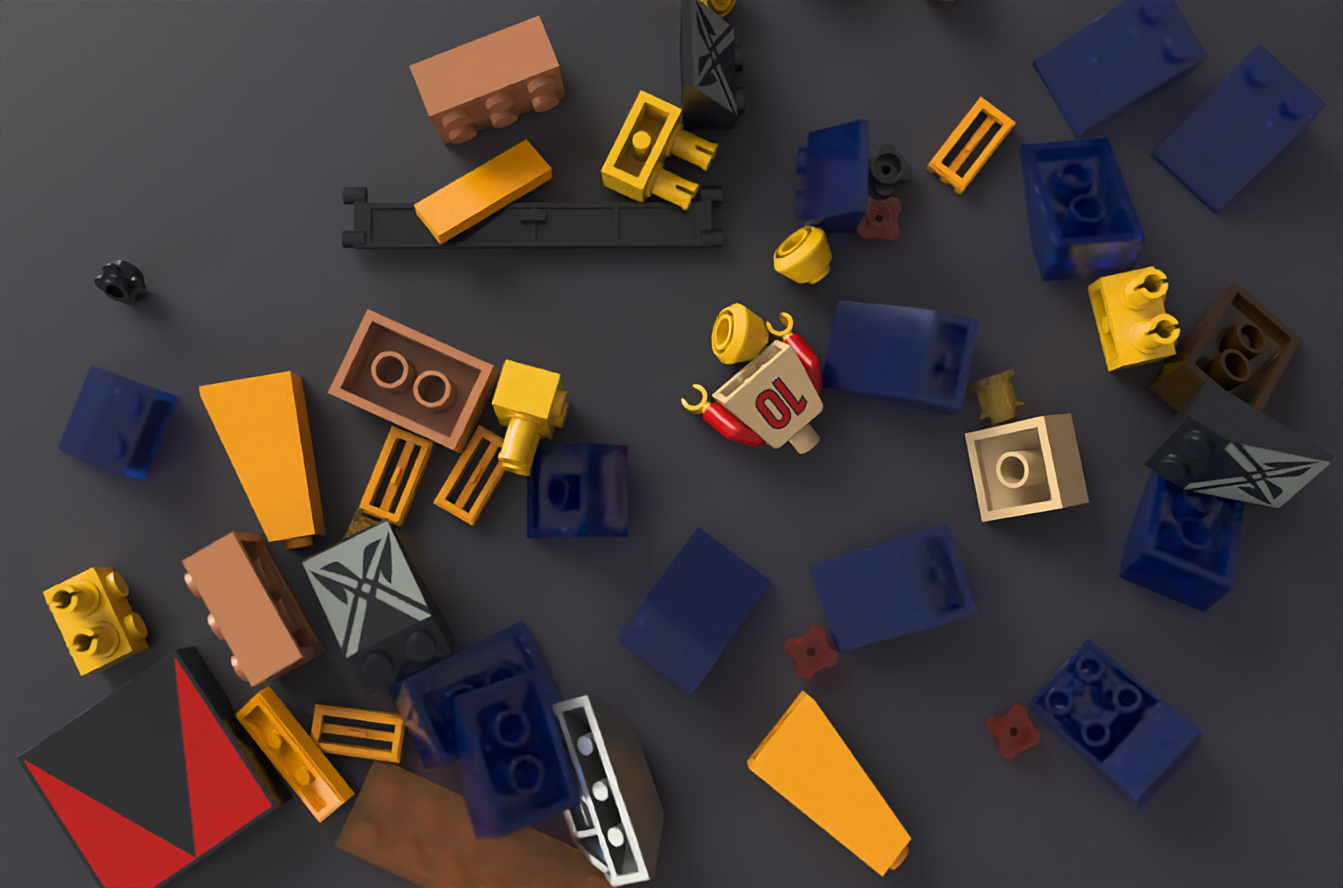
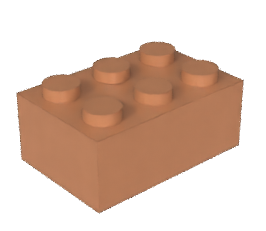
(490, 81)
(414, 381)
(252, 607)

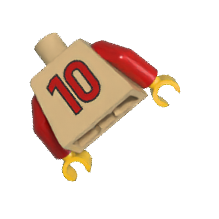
(770, 396)

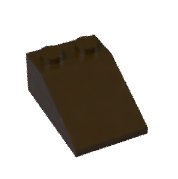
(1234, 347)

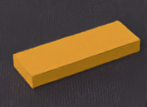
(483, 191)
(294, 754)

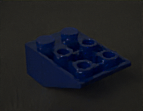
(901, 355)
(893, 588)
(1116, 723)

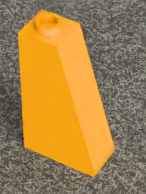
(272, 452)
(823, 779)

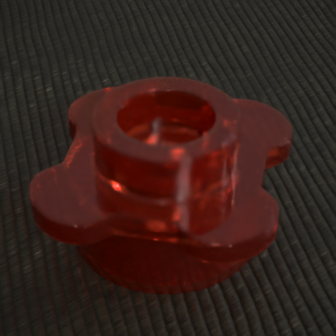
(888, 227)
(823, 654)
(1026, 734)

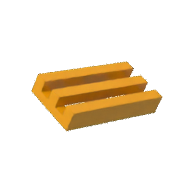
(948, 174)
(413, 482)
(457, 509)
(397, 736)

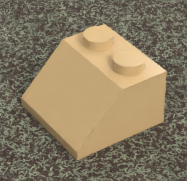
(1027, 467)

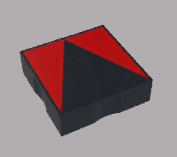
(154, 775)

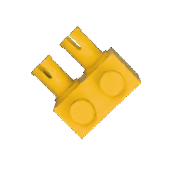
(638, 155)
(1133, 318)
(531, 407)
(97, 619)

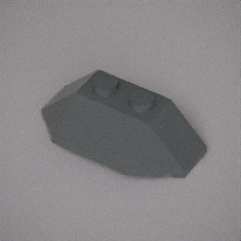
(619, 807)

